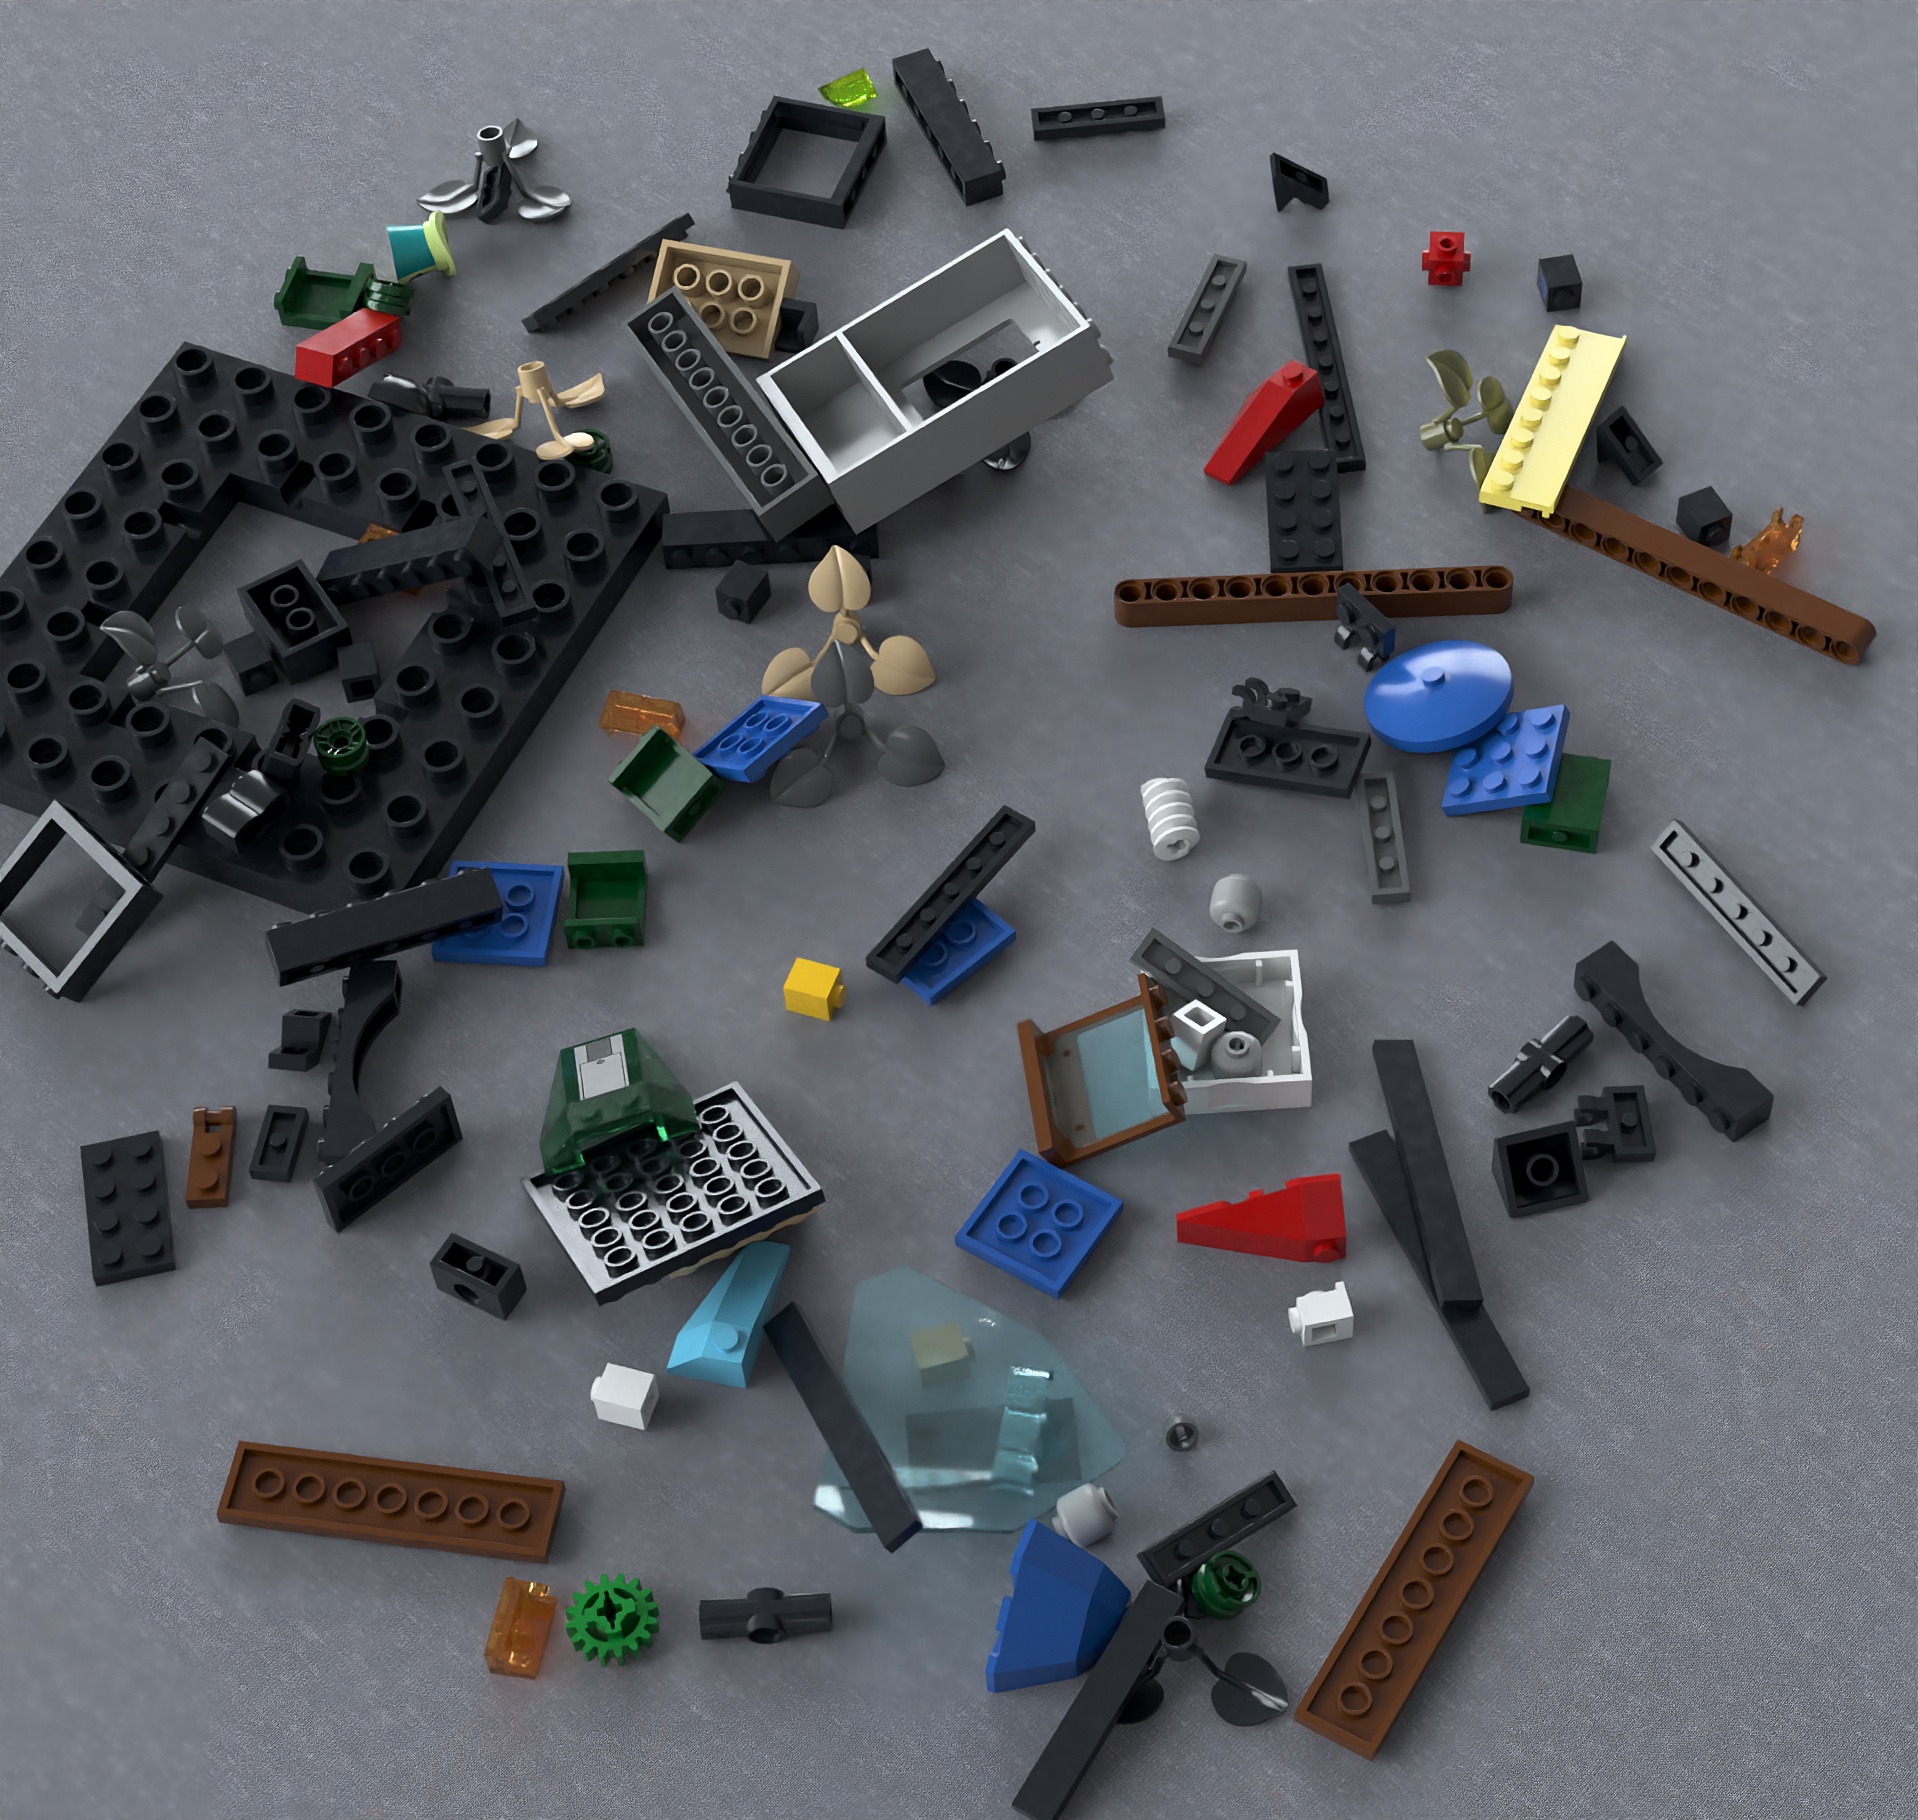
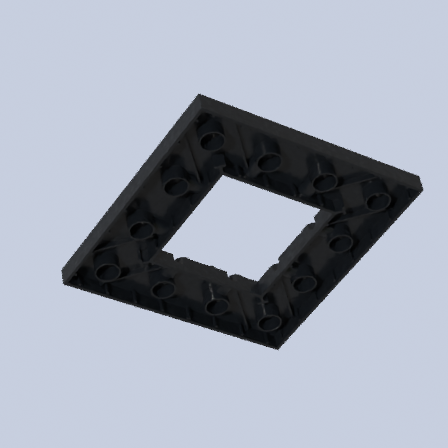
(444, 716)

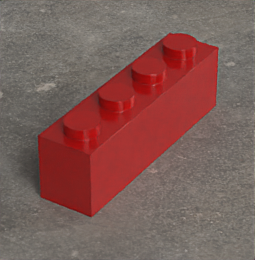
(347, 347)

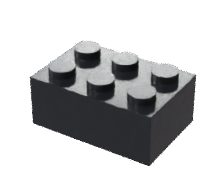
(295, 621)

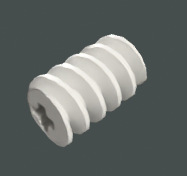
(1170, 817)

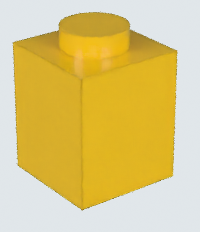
(814, 989)

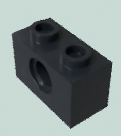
(478, 1276)

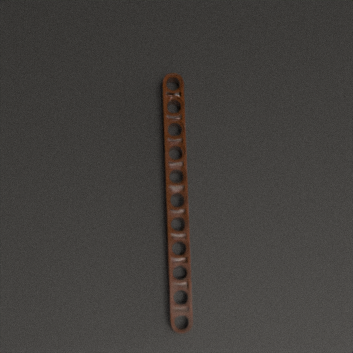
(1708, 575)
(1311, 595)

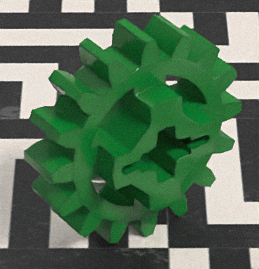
(633, 1624)

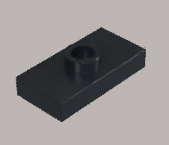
(494, 192)

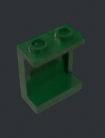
(319, 297)
(667, 783)
(1576, 807)
(606, 899)

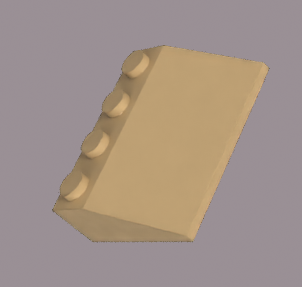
(730, 292)

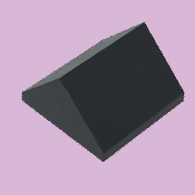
(1539, 1169)

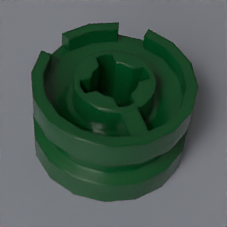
(389, 297)
(598, 457)
(341, 746)
(1226, 1585)

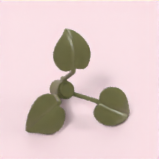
(1444, 431)

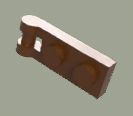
(211, 1158)

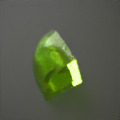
(849, 90)

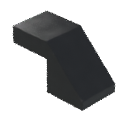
(301, 1040)

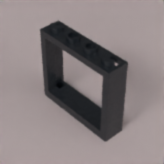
(816, 119)
(112, 933)

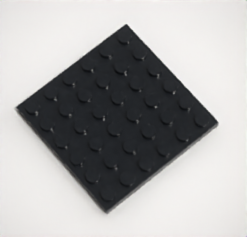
(667, 1204)

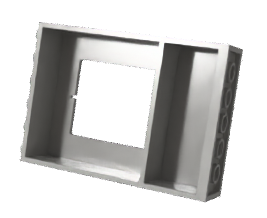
(847, 398)

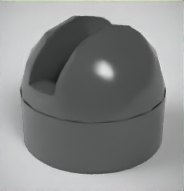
(1185, 1442)

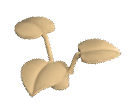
(535, 387)
(843, 584)

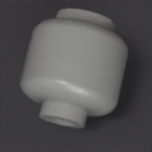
(1235, 902)
(1236, 1056)
(1085, 1515)

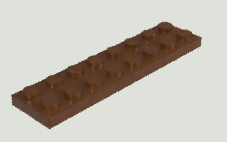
(392, 1502)
(1414, 1600)

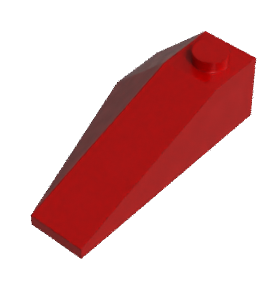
(1266, 420)
(1288, 1224)

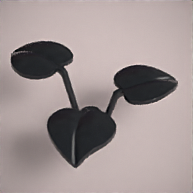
(960, 378)
(1244, 1695)

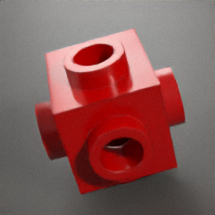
(1446, 258)

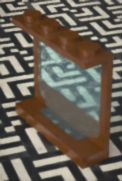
(1103, 1078)

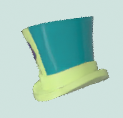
(421, 248)

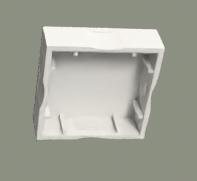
(1286, 1076)

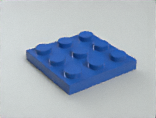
(760, 737)
(1509, 763)
(528, 920)
(1039, 1223)

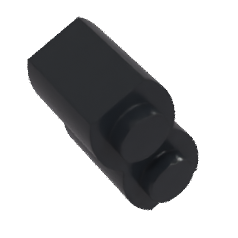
(291, 742)
(247, 811)

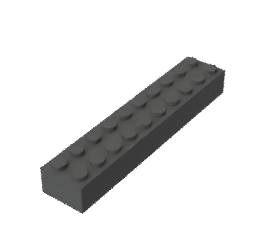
(727, 414)

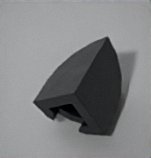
(401, 394)

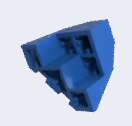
(1058, 1614)

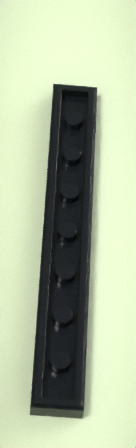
(1324, 355)
(1427, 1175)
(1468, 1328)
(843, 1428)

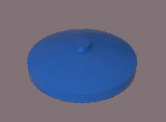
(1439, 696)

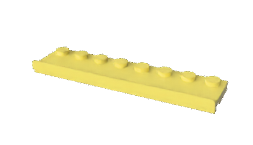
(1552, 420)

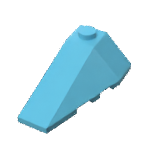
(727, 1327)

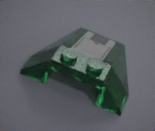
(608, 1089)

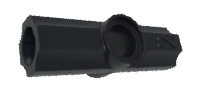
(456, 400)
(1540, 1064)
(765, 1615)

